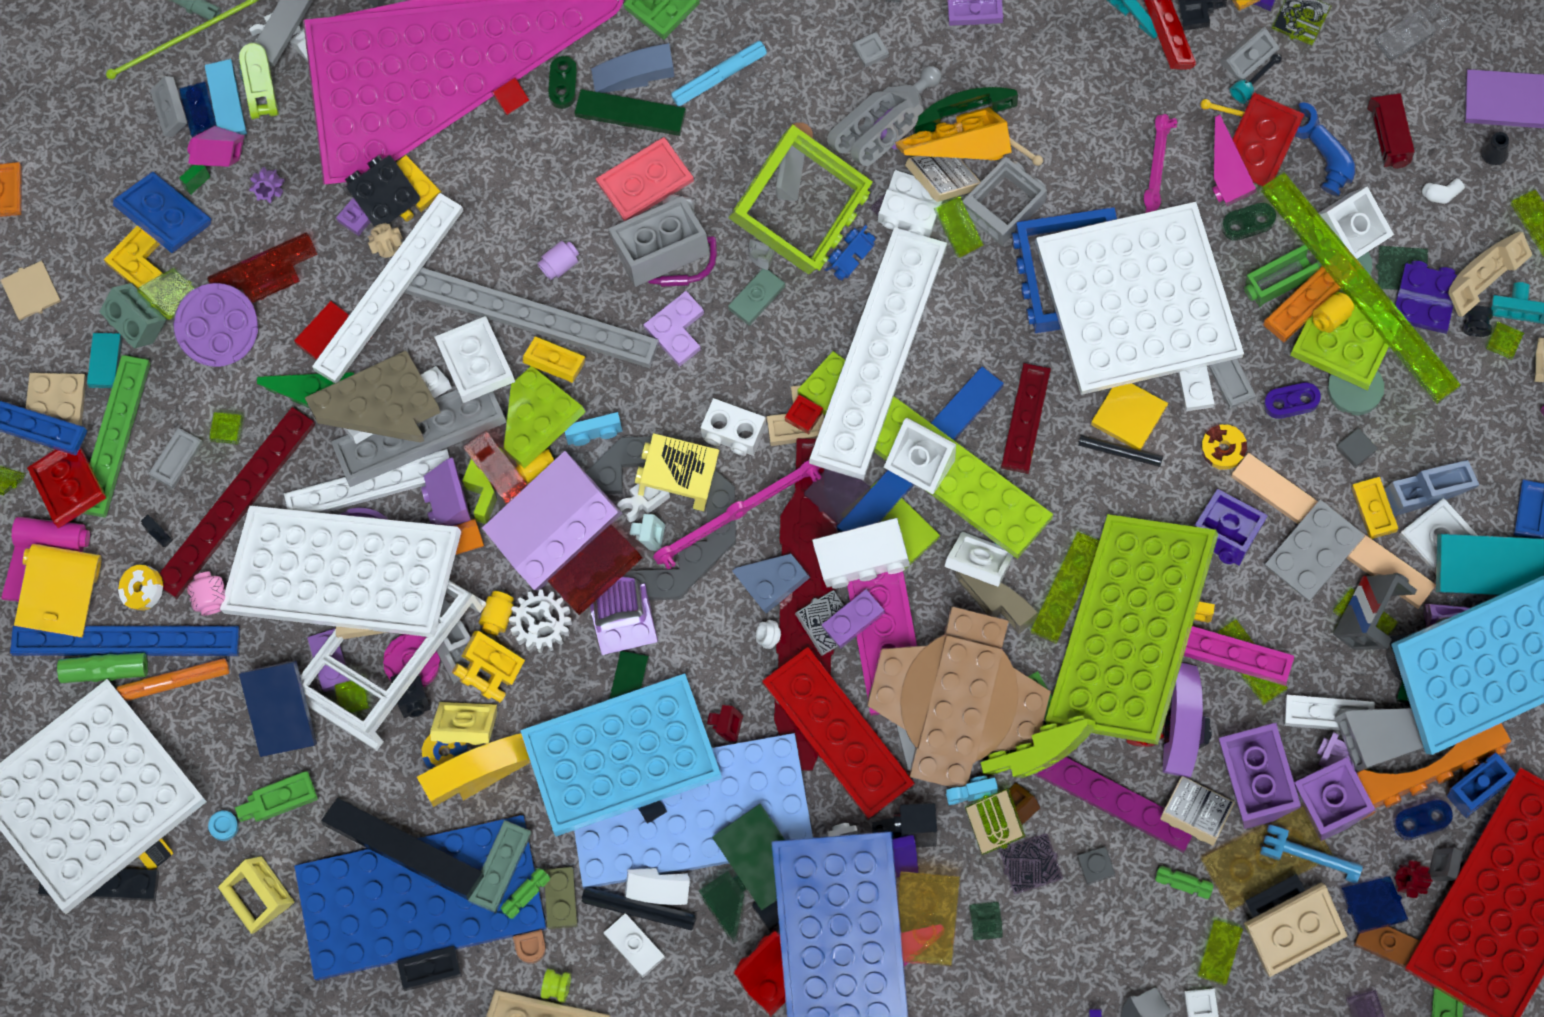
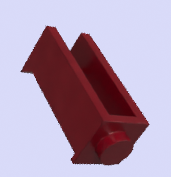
(1392, 130)

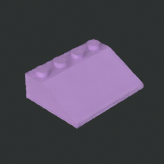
(551, 521)

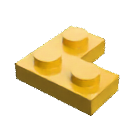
(130, 257)

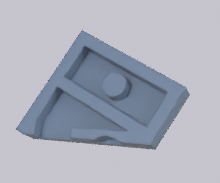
(772, 579)

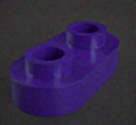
(1291, 401)

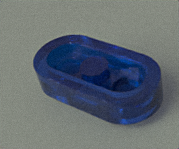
(1422, 820)

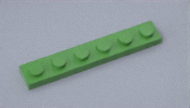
(117, 427)

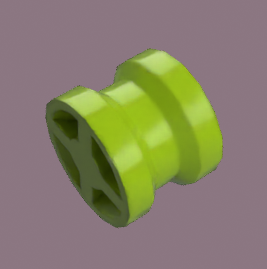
(556, 985)

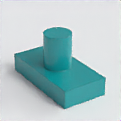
(1518, 306)

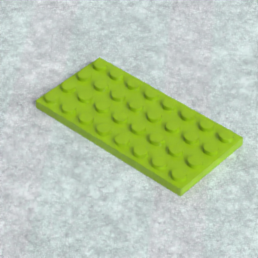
(1133, 627)

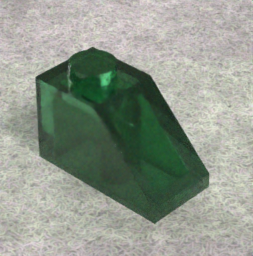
(726, 903)

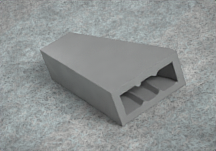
(1379, 735)

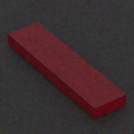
(1026, 418)

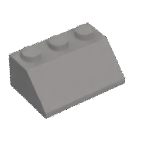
(659, 241)

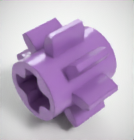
(269, 178)

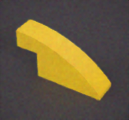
(474, 769)

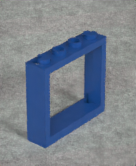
(1025, 266)

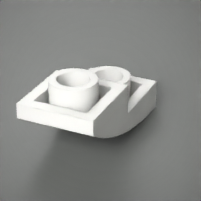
(659, 889)

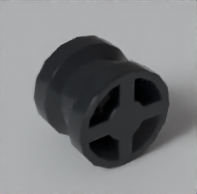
(1478, 321)

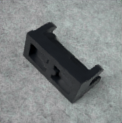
(1273, 896)

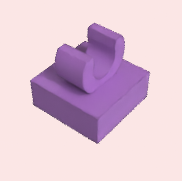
(353, 218)

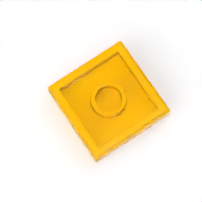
(1129, 415)

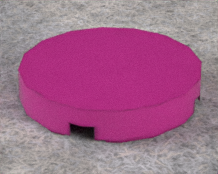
(401, 648)

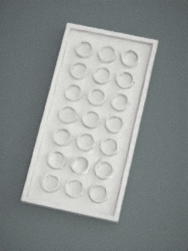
(341, 571)

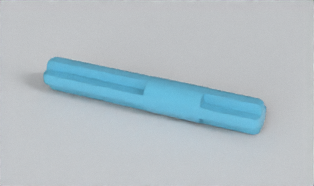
(718, 73)

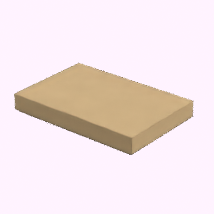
(1295, 929)

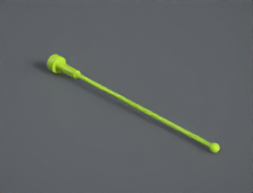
(112, 73)

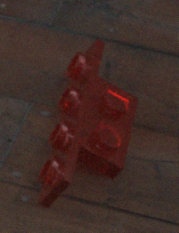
(268, 270)

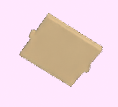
(30, 290)

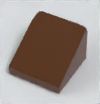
(1024, 802)

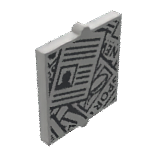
(815, 615)

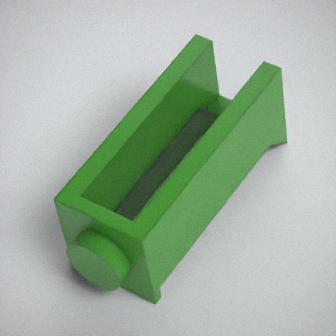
(1279, 276)

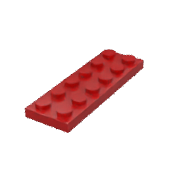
(838, 733)

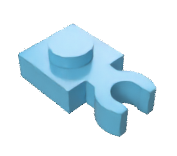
(972, 791)

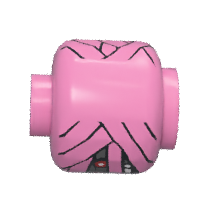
(206, 593)

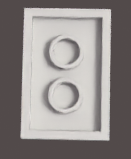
(474, 359)

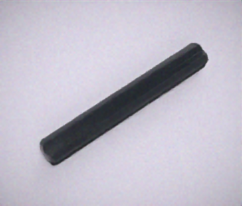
(638, 908)

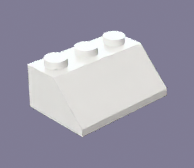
(861, 553)

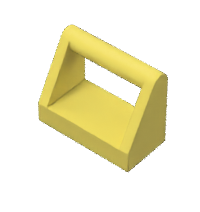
(265, 885)

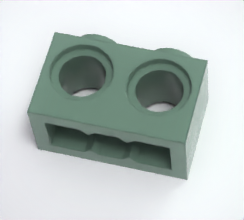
(132, 315)

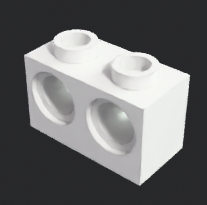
(737, 421)

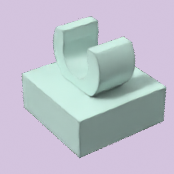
(650, 532)

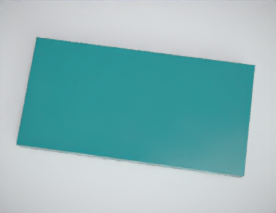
(1486, 563)

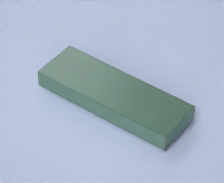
(500, 866)

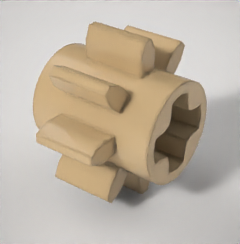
(385, 240)

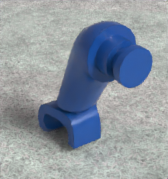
(1338, 160)

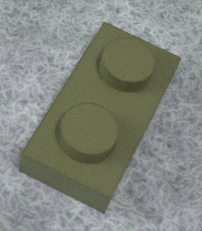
(561, 898)

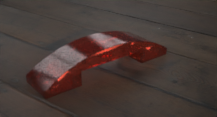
(496, 466)

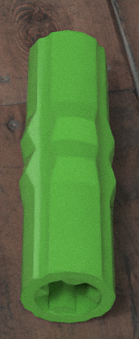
(102, 667)

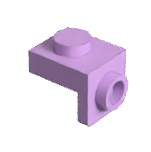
(1333, 751)

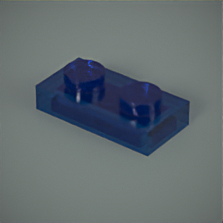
(197, 108)

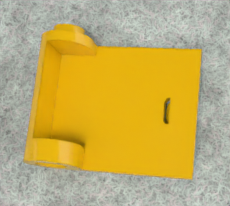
(55, 586)

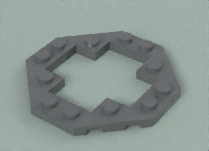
(693, 560)

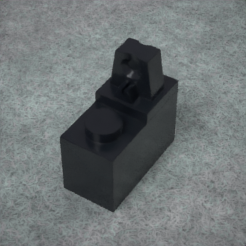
(912, 820)

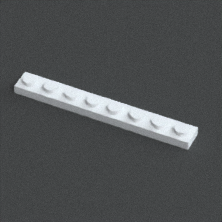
(387, 288)

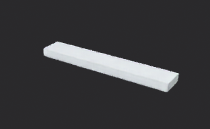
(338, 494)

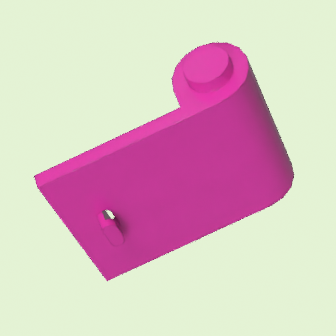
(42, 532)

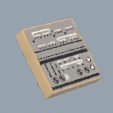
(942, 176)
(1197, 811)

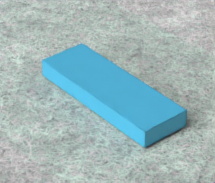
(225, 96)

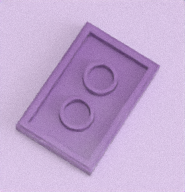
(1504, 98)

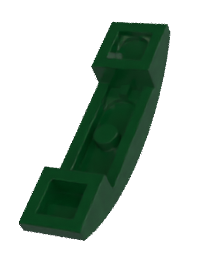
(995, 97)

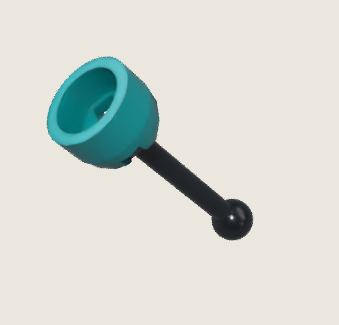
(1243, 90)

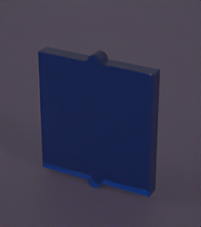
(1374, 904)

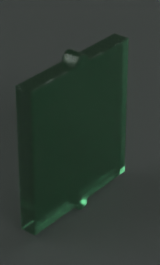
(1392, 263)

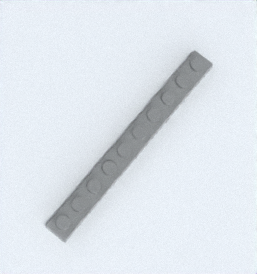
(534, 317)

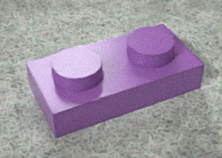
(974, 12)
(853, 619)
(327, 675)

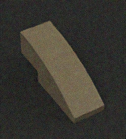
(999, 600)

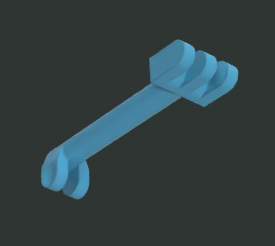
(1282, 845)

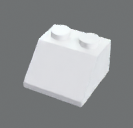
(1357, 221)

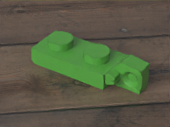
(278, 798)

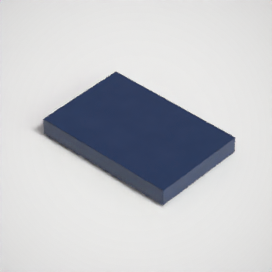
(278, 708)

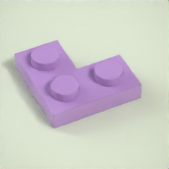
(670, 327)

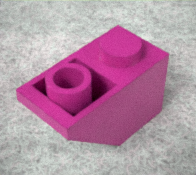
(215, 147)

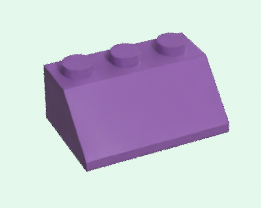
(1259, 775)

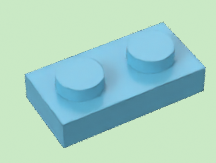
(603, 426)

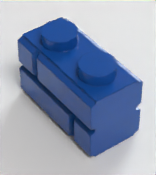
(1481, 785)

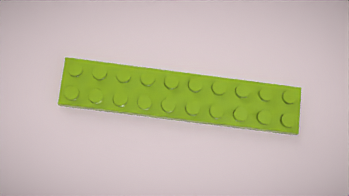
(969, 486)

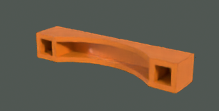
(1466, 754)

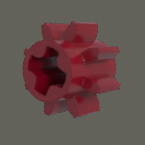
(1413, 879)

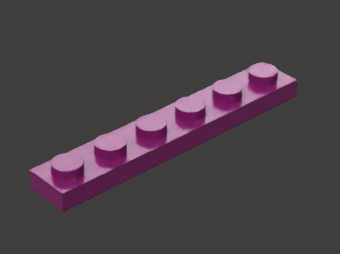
(1115, 801)

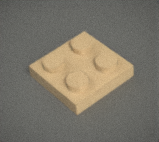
(57, 395)

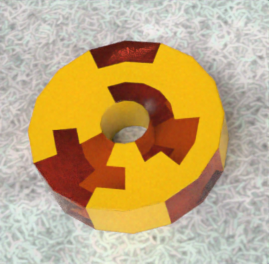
(1224, 435)

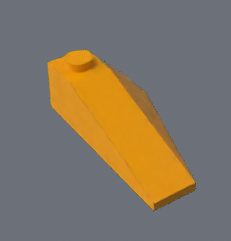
(973, 136)

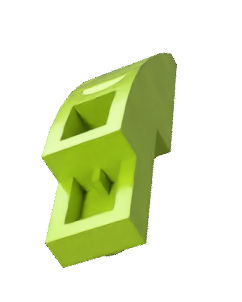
(1049, 747)

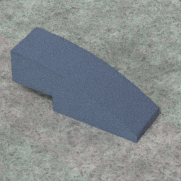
(634, 69)
(1430, 487)

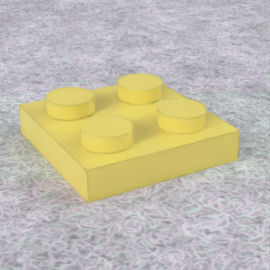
(463, 723)

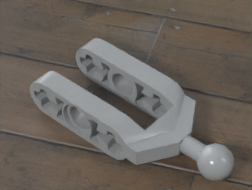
(904, 100)

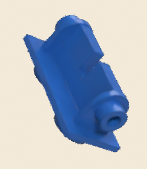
(856, 243)

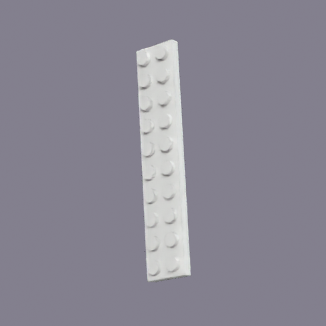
(878, 354)

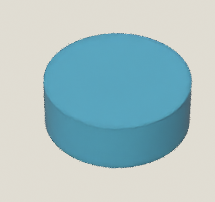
(223, 825)

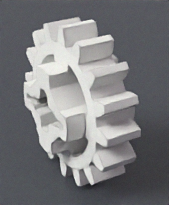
(551, 626)

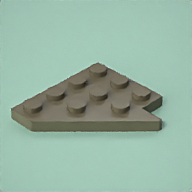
(378, 400)

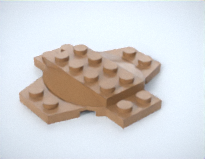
(957, 697)

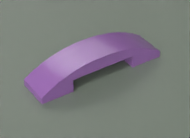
(1185, 723)

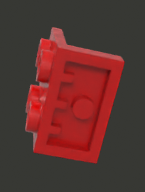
(763, 974)

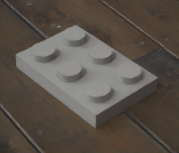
(1314, 550)

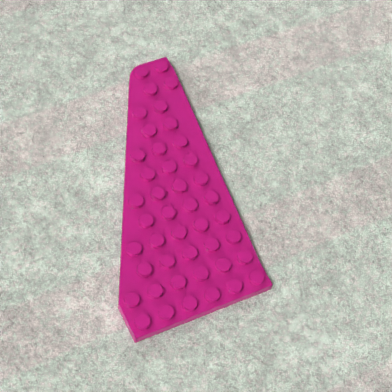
(416, 66)

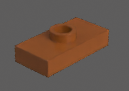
(1388, 944)

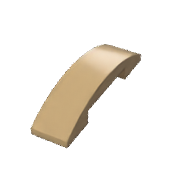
(1485, 269)

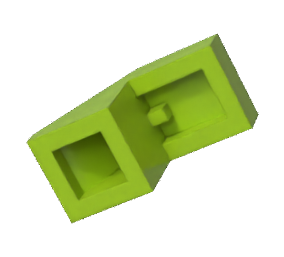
(477, 482)

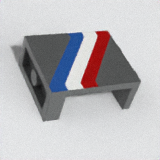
(1365, 608)

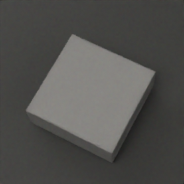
(870, 49)

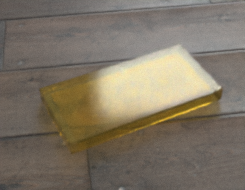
(1243, 872)

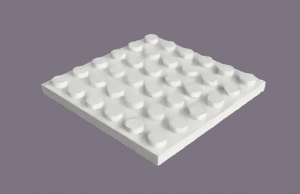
(1138, 298)
(90, 796)

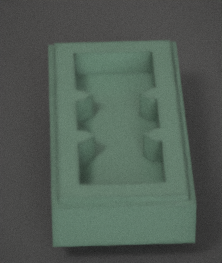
(756, 296)

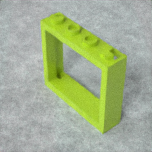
(827, 160)

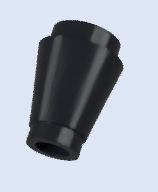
(1496, 149)

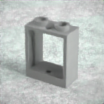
(985, 218)

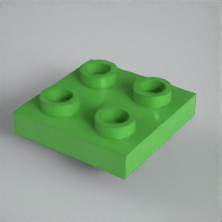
(661, 15)

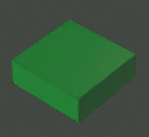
(194, 178)

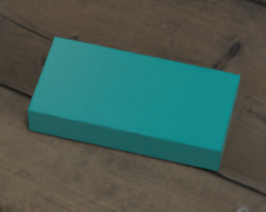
(104, 359)

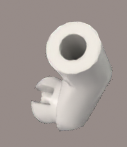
(1442, 194)

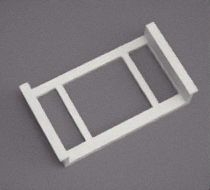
(366, 729)

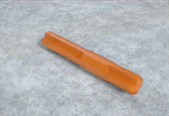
(173, 680)

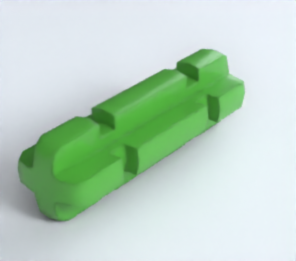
(1184, 882)
(525, 893)

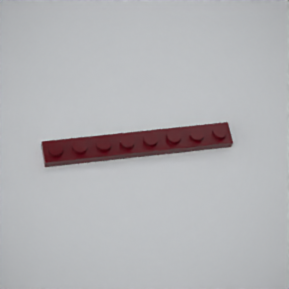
(235, 502)

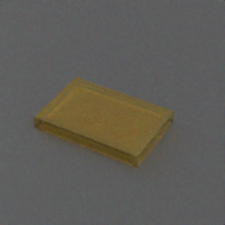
(928, 917)

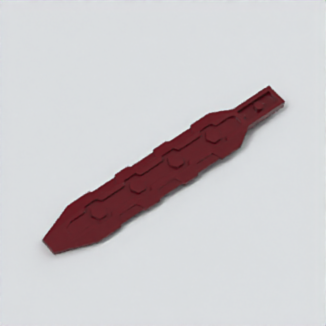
(798, 528)

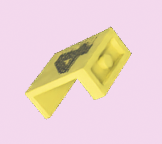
(678, 468)

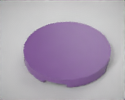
(215, 325)

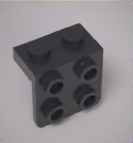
(381, 190)

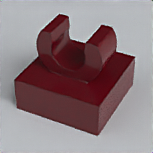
(726, 723)

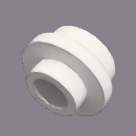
(768, 634)

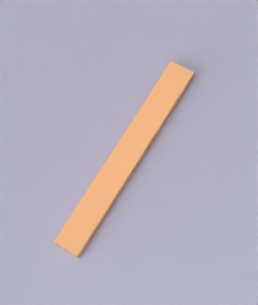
(1297, 504)

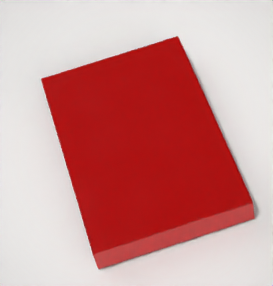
(1265, 137)
(66, 485)

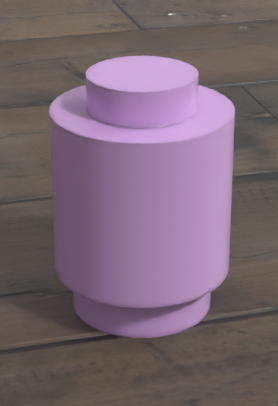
(558, 260)

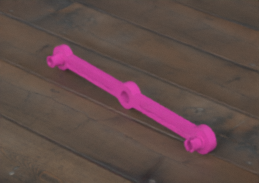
(1152, 195)
(734, 512)

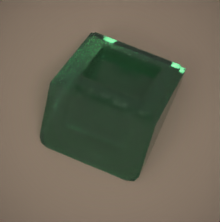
(986, 921)

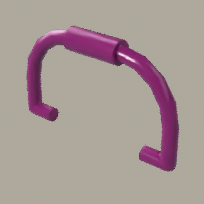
(684, 280)

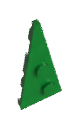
(297, 386)

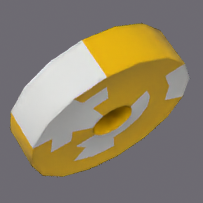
(151, 587)

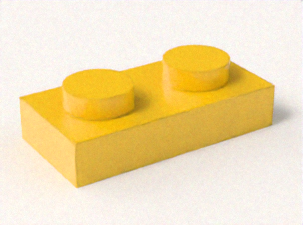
(554, 359)
(1374, 508)

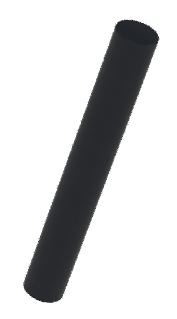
(1121, 451)

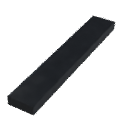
(402, 848)

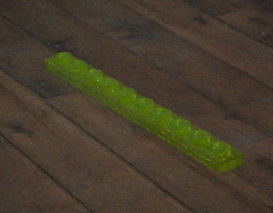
(1360, 288)

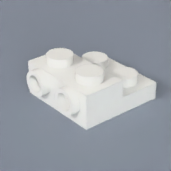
(908, 206)

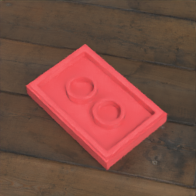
(644, 179)

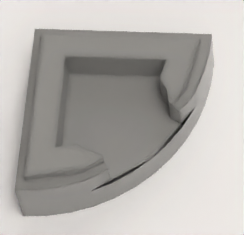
(761, 254)

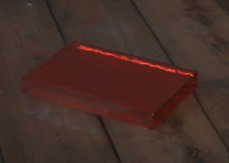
(595, 569)

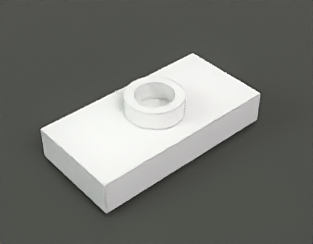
(634, 945)

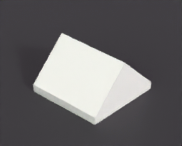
(921, 456)

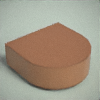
(530, 946)

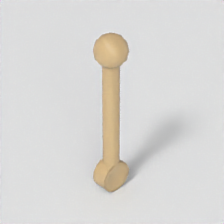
(1037, 160)

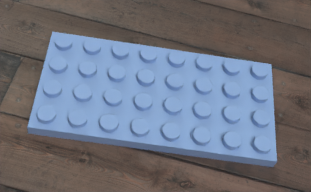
(682, 839)

